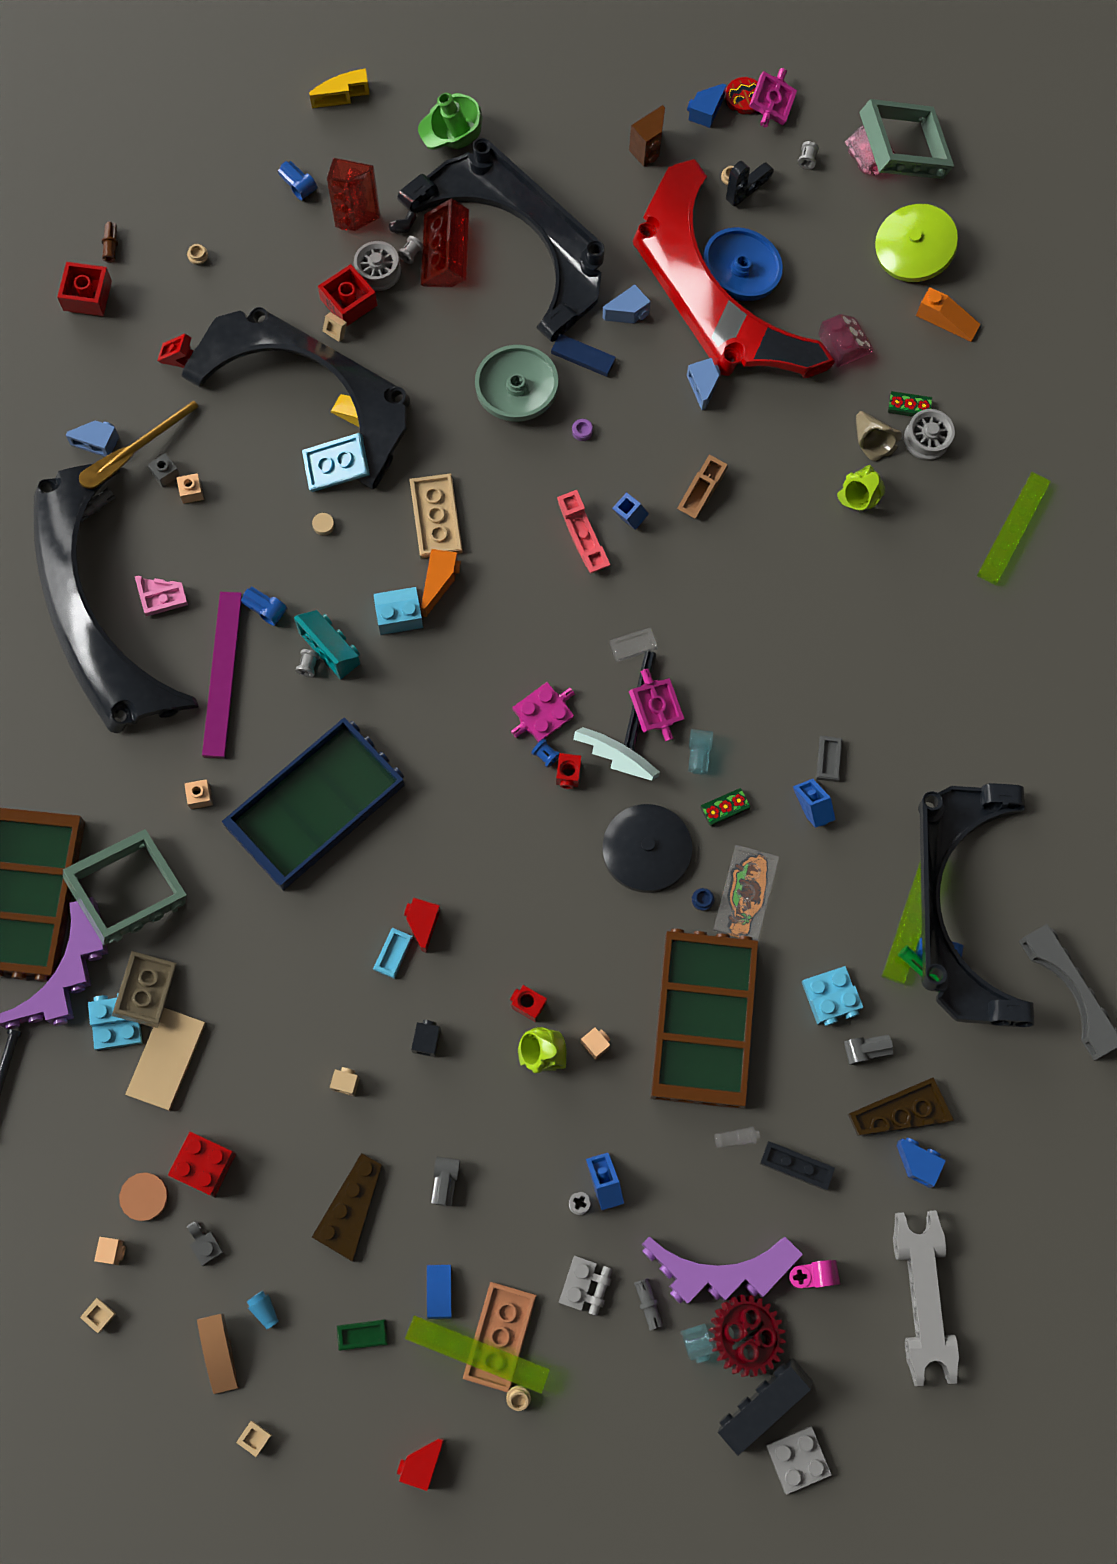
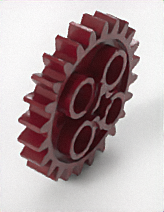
(760, 1354)

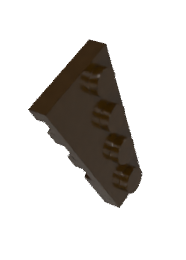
(905, 1109)
(346, 1216)

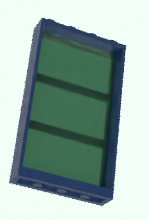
(314, 803)

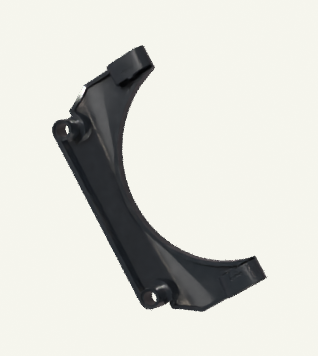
(496, 181)
(379, 416)
(954, 816)

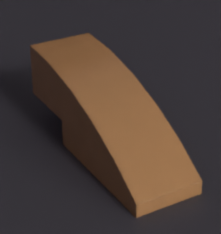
(703, 486)
(217, 1353)

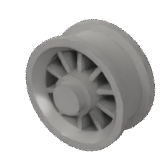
(378, 265)
(929, 434)

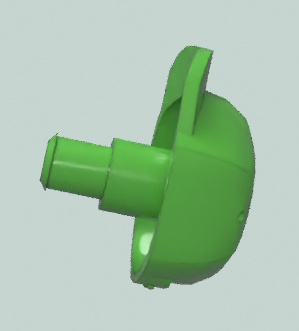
(451, 122)

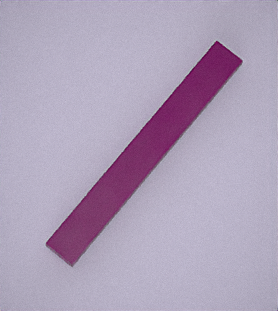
(222, 675)

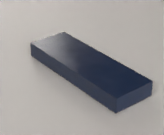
(583, 355)

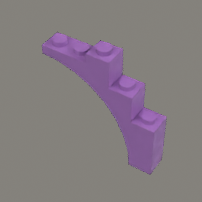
(71, 975)
(690, 1277)

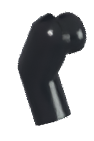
(403, 225)

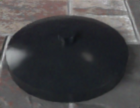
(647, 848)

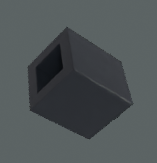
(426, 1038)

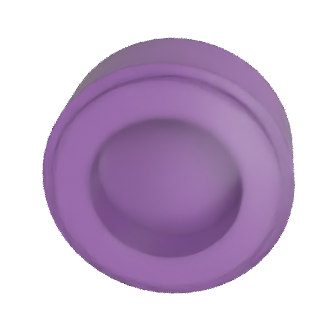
(582, 429)

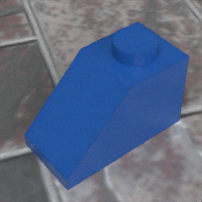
(706, 105)
(815, 803)
(605, 1181)

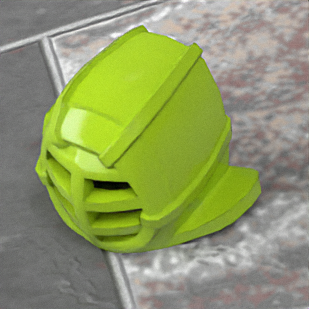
(862, 489)
(542, 1050)

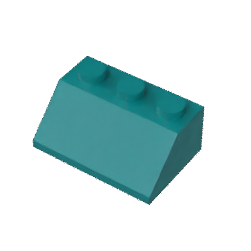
(330, 644)

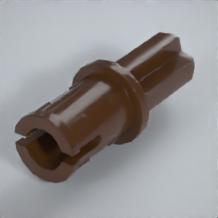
(109, 242)

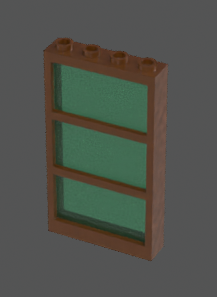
(33, 890)
(704, 1019)

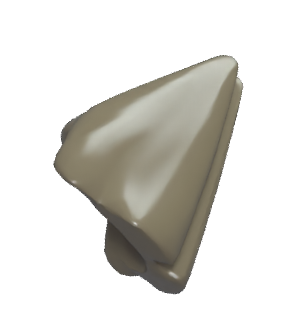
(875, 436)

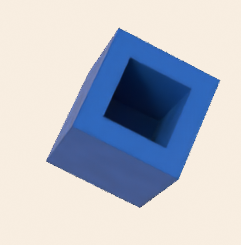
(630, 511)

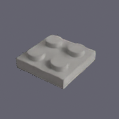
(798, 1460)

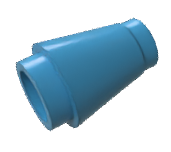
(262, 1309)

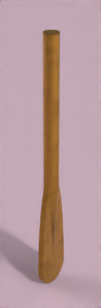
(107, 466)

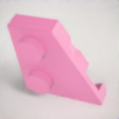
(160, 595)

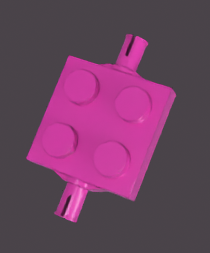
(773, 98)
(656, 705)
(542, 712)

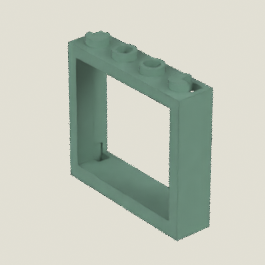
(902, 164)
(108, 856)

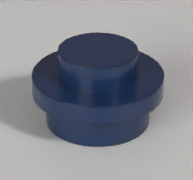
(702, 899)

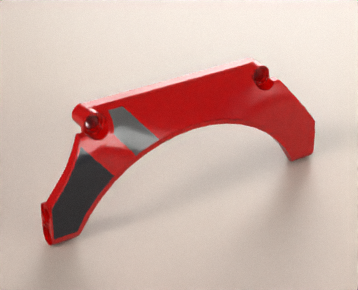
(717, 320)

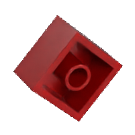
(84, 288)
(347, 295)
(202, 1164)

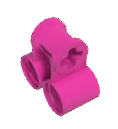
(818, 1274)

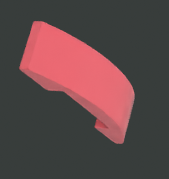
(582, 532)

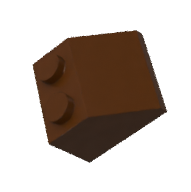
(647, 136)

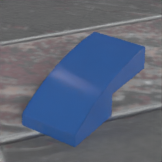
(439, 1292)

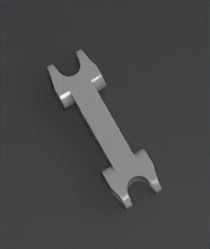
(930, 1340)

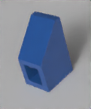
(920, 1164)

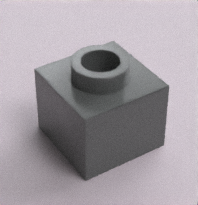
(163, 470)

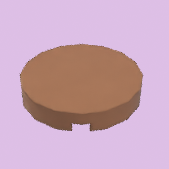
(143, 1196)

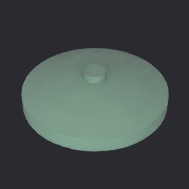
(516, 383)

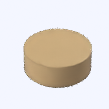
(323, 524)

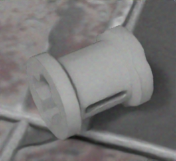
(809, 151)
(410, 249)
(307, 663)
(581, 1211)

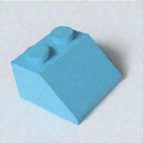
(398, 610)

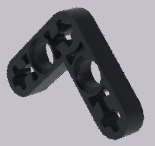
(743, 184)

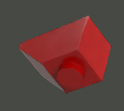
(422, 920)
(420, 1465)

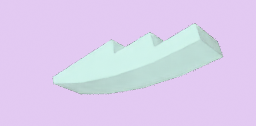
(622, 757)

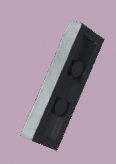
(797, 1165)

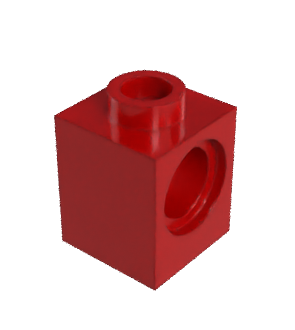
(568, 761)
(531, 1012)

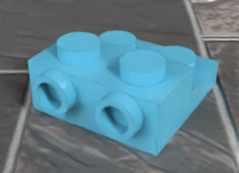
(832, 996)
(110, 1030)

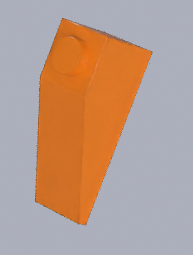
(947, 314)
(440, 576)

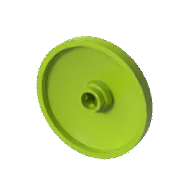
(916, 242)

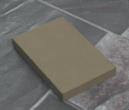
(144, 989)

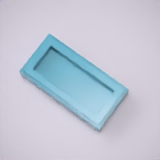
(393, 953)

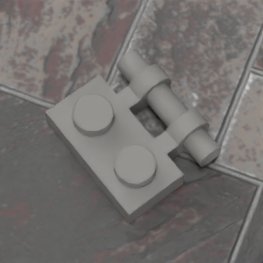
(578, 1283)

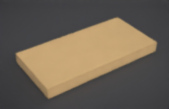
(435, 514)
(165, 1059)

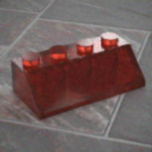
(353, 194)
(445, 245)

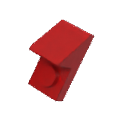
(176, 351)

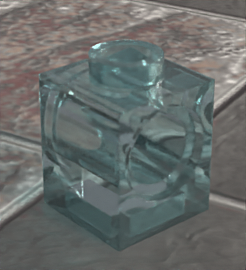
(697, 1343)

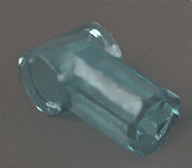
(699, 745)

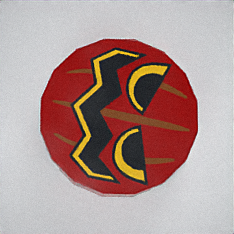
(739, 94)

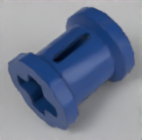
(543, 746)

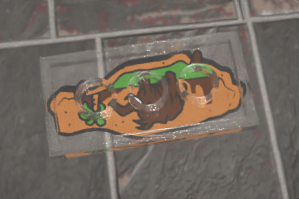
(746, 893)

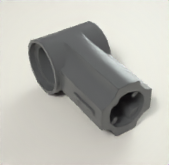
(861, 1050)
(445, 1175)

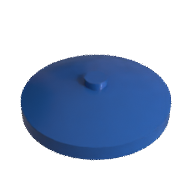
(743, 263)

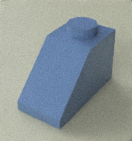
(627, 307)
(703, 380)
(94, 437)

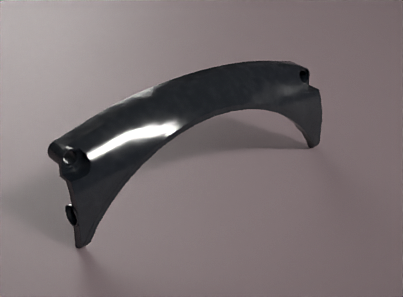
(105, 674)

